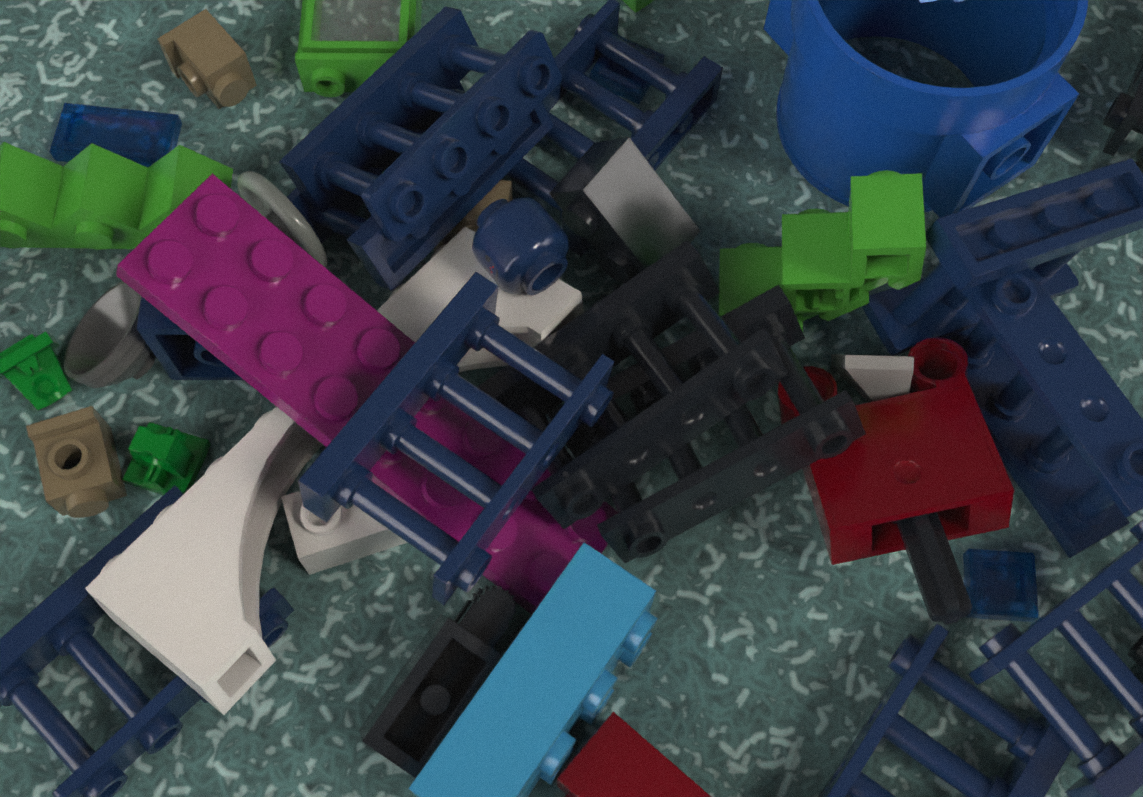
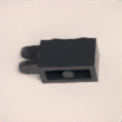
(622, 208)
(439, 681)

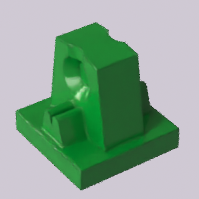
(36, 370)
(165, 459)

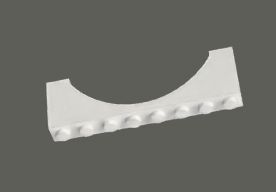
(196, 571)

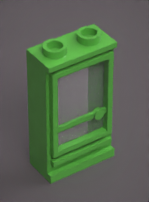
(350, 40)

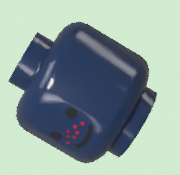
(520, 246)

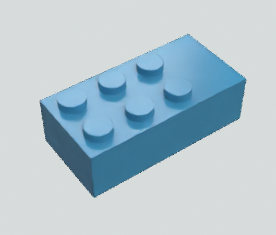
(545, 684)

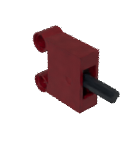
(914, 476)

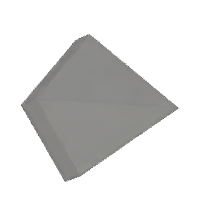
(875, 375)

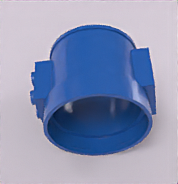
(856, 119)

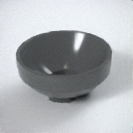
(107, 341)

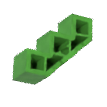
(95, 197)
(835, 257)

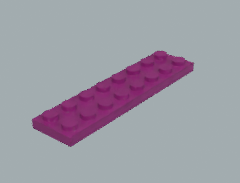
(318, 359)

